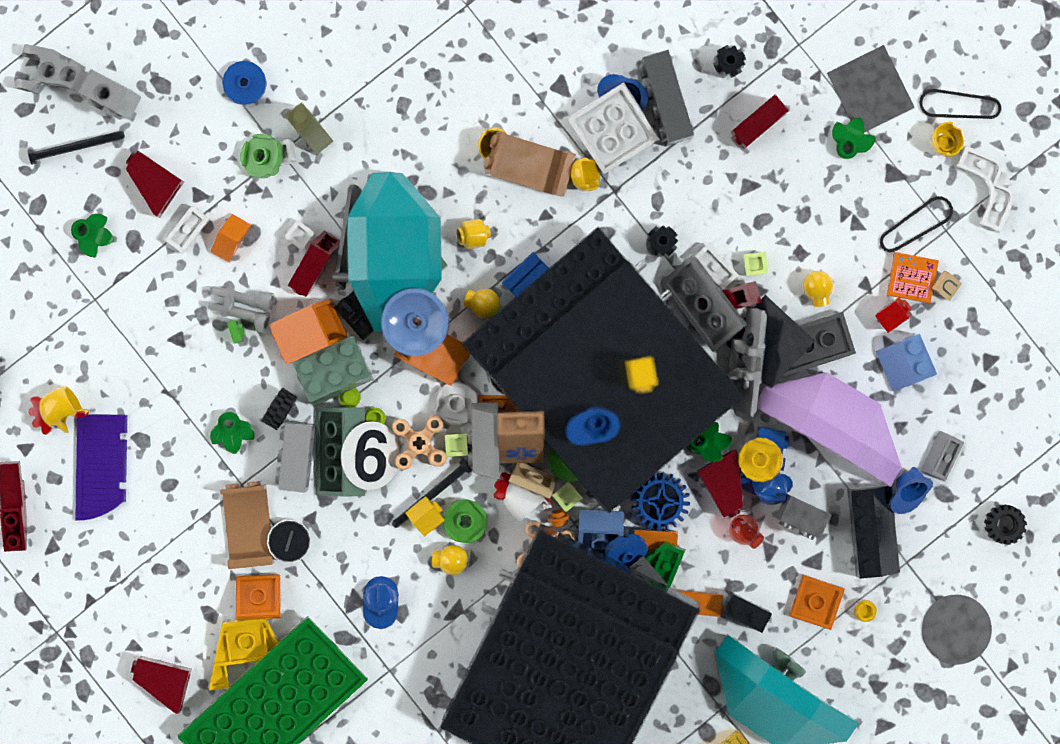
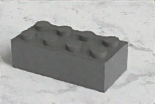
(667, 98)

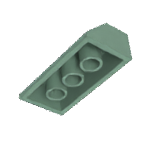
(332, 428)

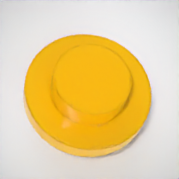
(865, 611)

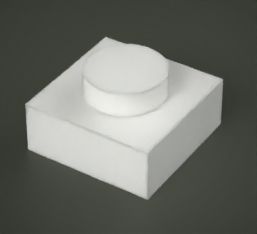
(288, 150)
(299, 235)

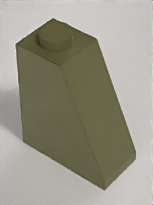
(309, 128)

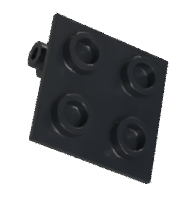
(354, 315)

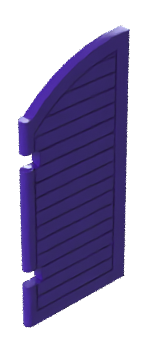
(100, 465)

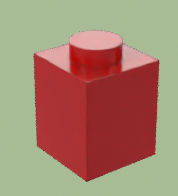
(894, 314)

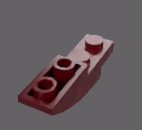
(13, 507)

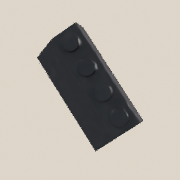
(873, 532)

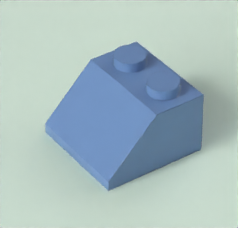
(906, 362)
(599, 528)

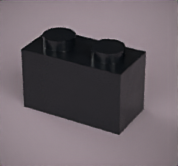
(746, 612)

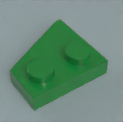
(666, 560)

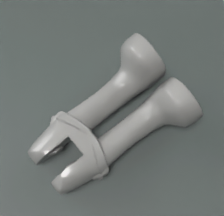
(231, 296)

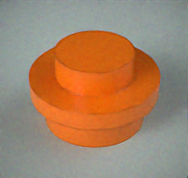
(558, 518)

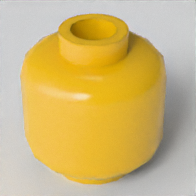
(473, 234)

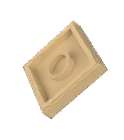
(533, 479)

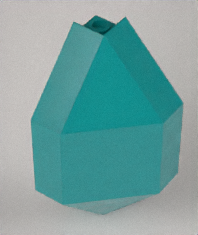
(391, 243)
(774, 703)

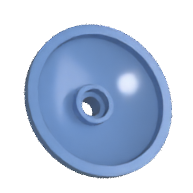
(399, 323)

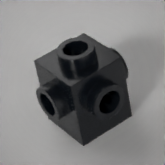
(723, 67)
(653, 241)

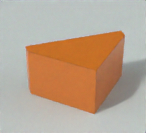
(230, 237)

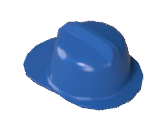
(634, 86)
(593, 426)
(771, 491)
(911, 491)
(380, 602)

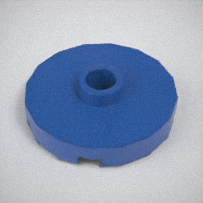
(244, 94)
(627, 549)

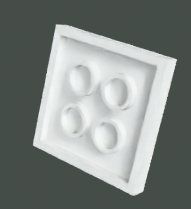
(613, 128)

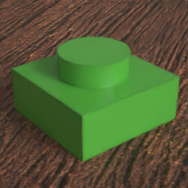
(236, 331)

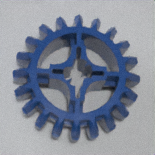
(674, 502)

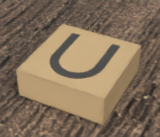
(946, 285)

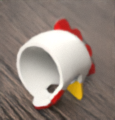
(518, 500)

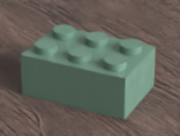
(333, 371)

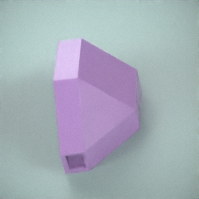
(836, 419)

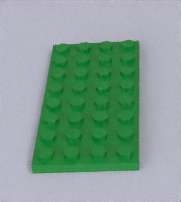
(281, 693)

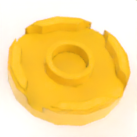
(760, 459)

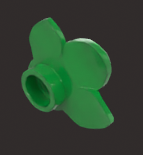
(854, 136)
(95, 234)
(231, 435)
(712, 445)

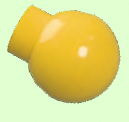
(818, 287)
(483, 302)
(450, 559)

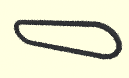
(959, 94)
(909, 216)

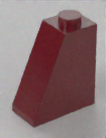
(758, 122)
(153, 181)
(314, 263)
(724, 483)
(162, 680)

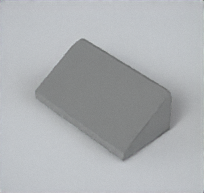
(942, 455)

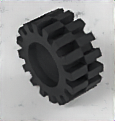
(279, 408)
(1018, 528)

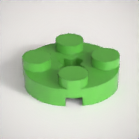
(273, 156)
(465, 508)

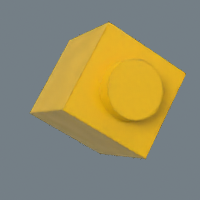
(425, 515)

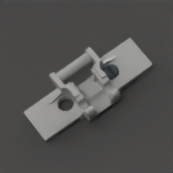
(753, 346)

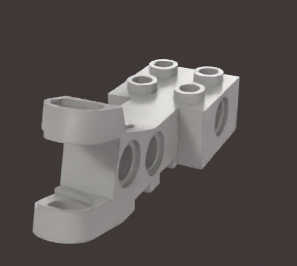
(96, 88)

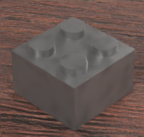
(803, 516)

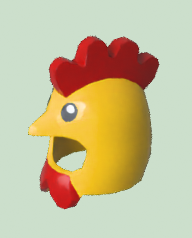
(55, 409)

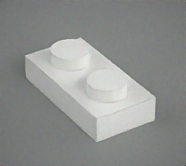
(187, 229)
(716, 266)

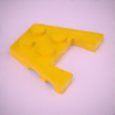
(240, 643)

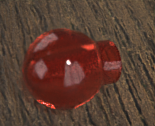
(745, 531)

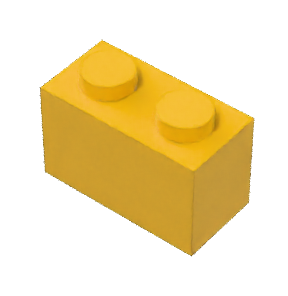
(641, 374)

